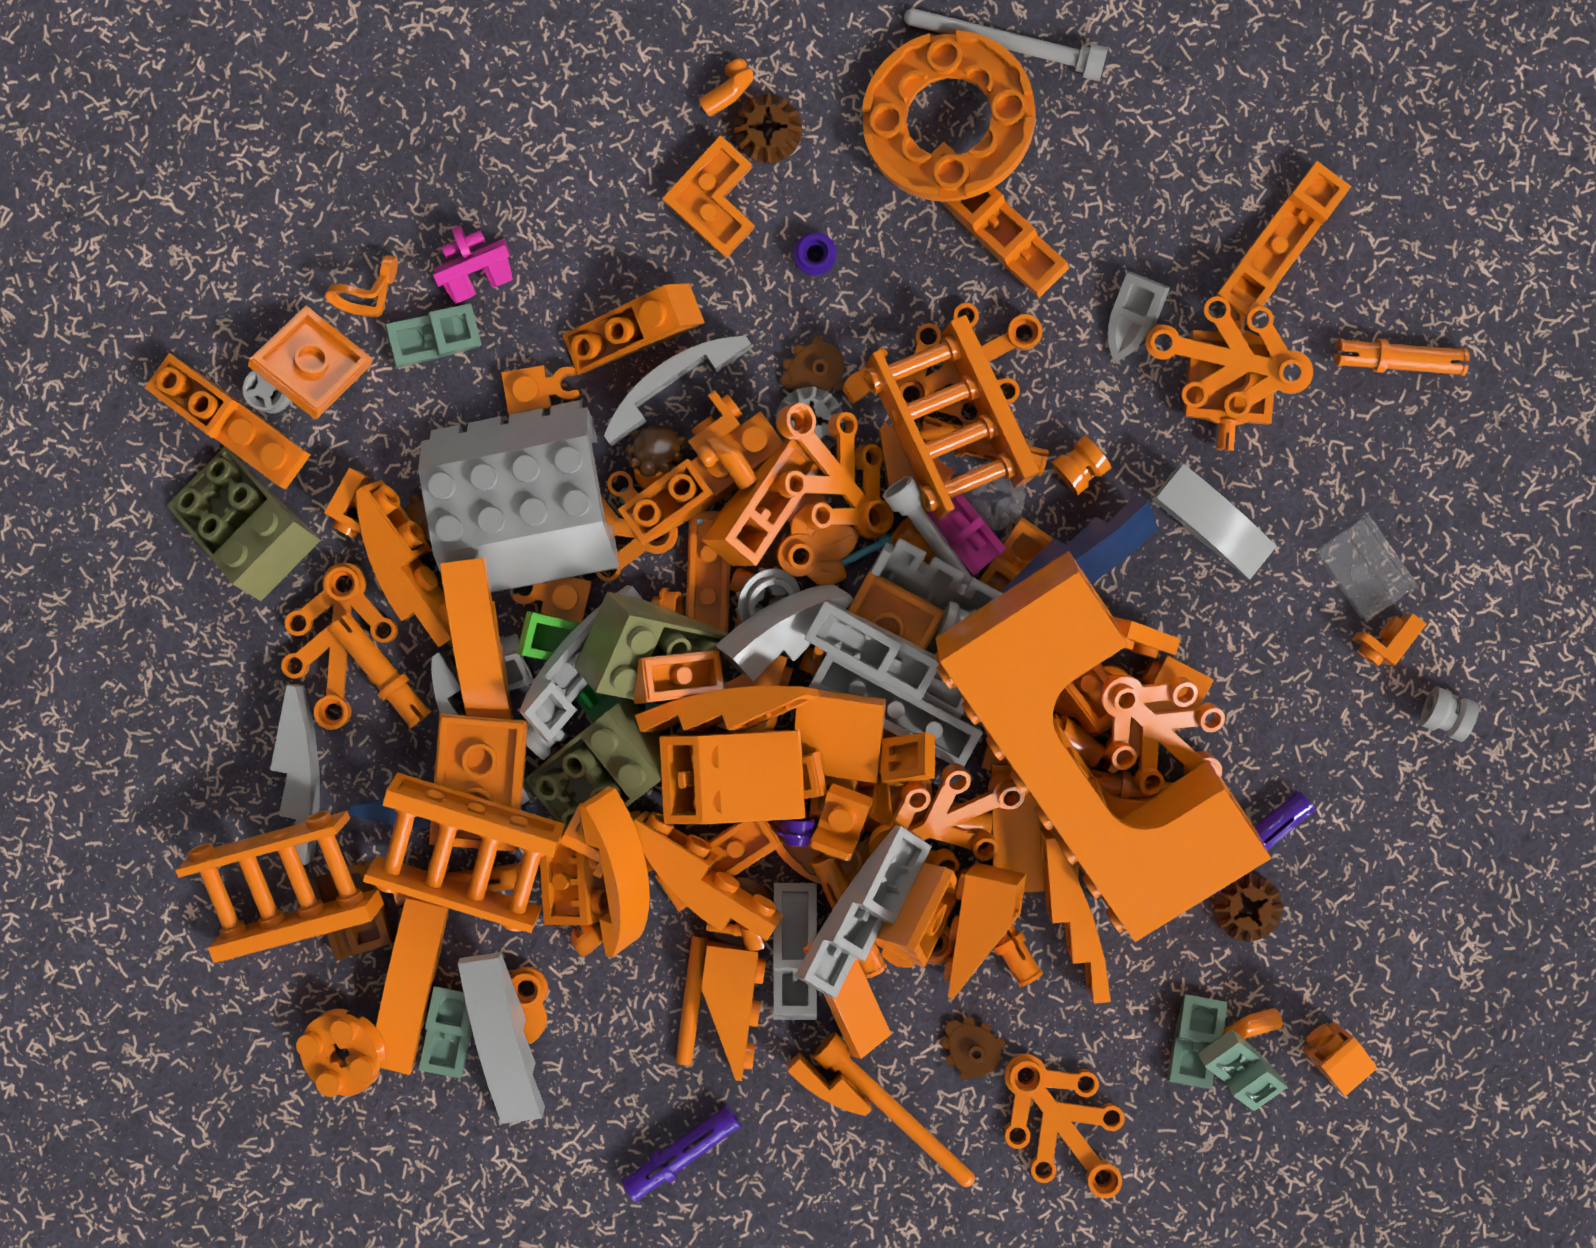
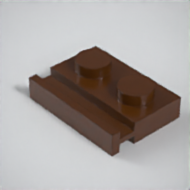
(359, 937)

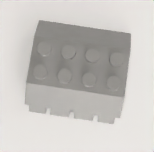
(518, 497)
(904, 714)

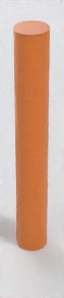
(691, 1000)

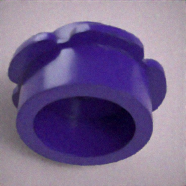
(796, 831)

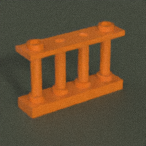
(976, 385)
(476, 815)
(274, 926)

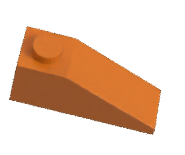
(758, 512)

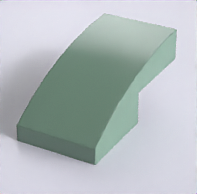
(433, 336)
(1197, 1026)
(446, 1034)
(1243, 1070)

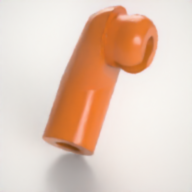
(728, 92)
(731, 458)
(1257, 1023)

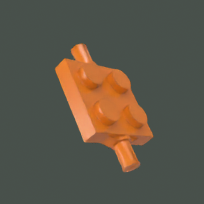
(1214, 409)

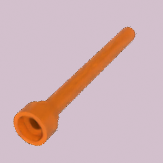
(836, 1056)

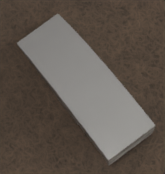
(1214, 521)
(778, 629)
(795, 931)

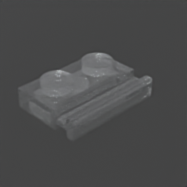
(1366, 568)

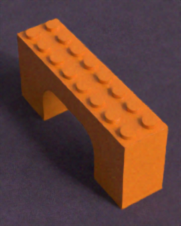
(1137, 854)

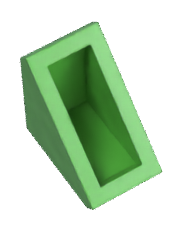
(543, 634)

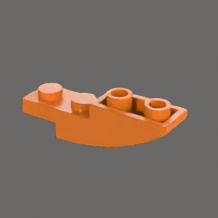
(227, 421)
(693, 486)
(395, 551)
(686, 870)

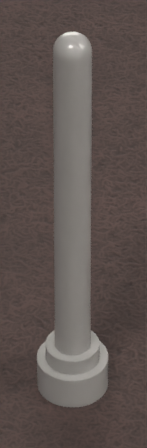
(1087, 60)
(905, 498)

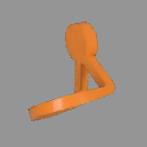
(387, 276)

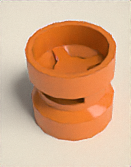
(1081, 465)

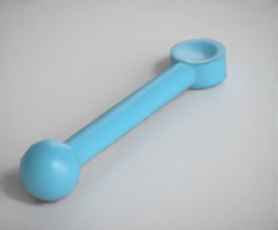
(867, 550)

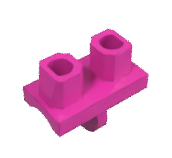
(491, 258)
(969, 535)

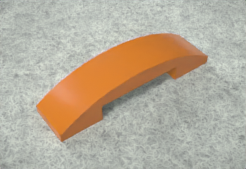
(1283, 239)
(624, 868)

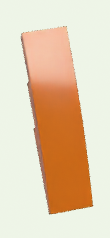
(1007, 236)
(476, 639)
(737, 707)
(1069, 906)
(410, 982)

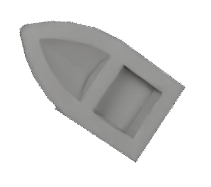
(1134, 313)

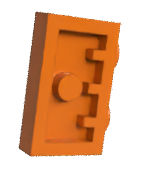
(571, 890)

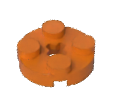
(324, 1065)

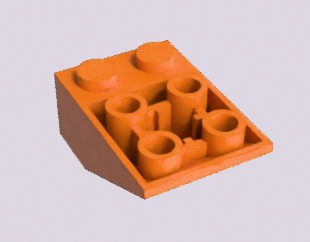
(731, 776)

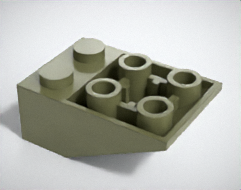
(243, 524)
(634, 630)
(601, 756)

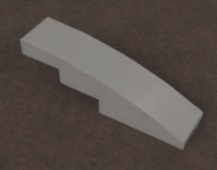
(882, 656)
(298, 757)
(868, 902)
(499, 1037)

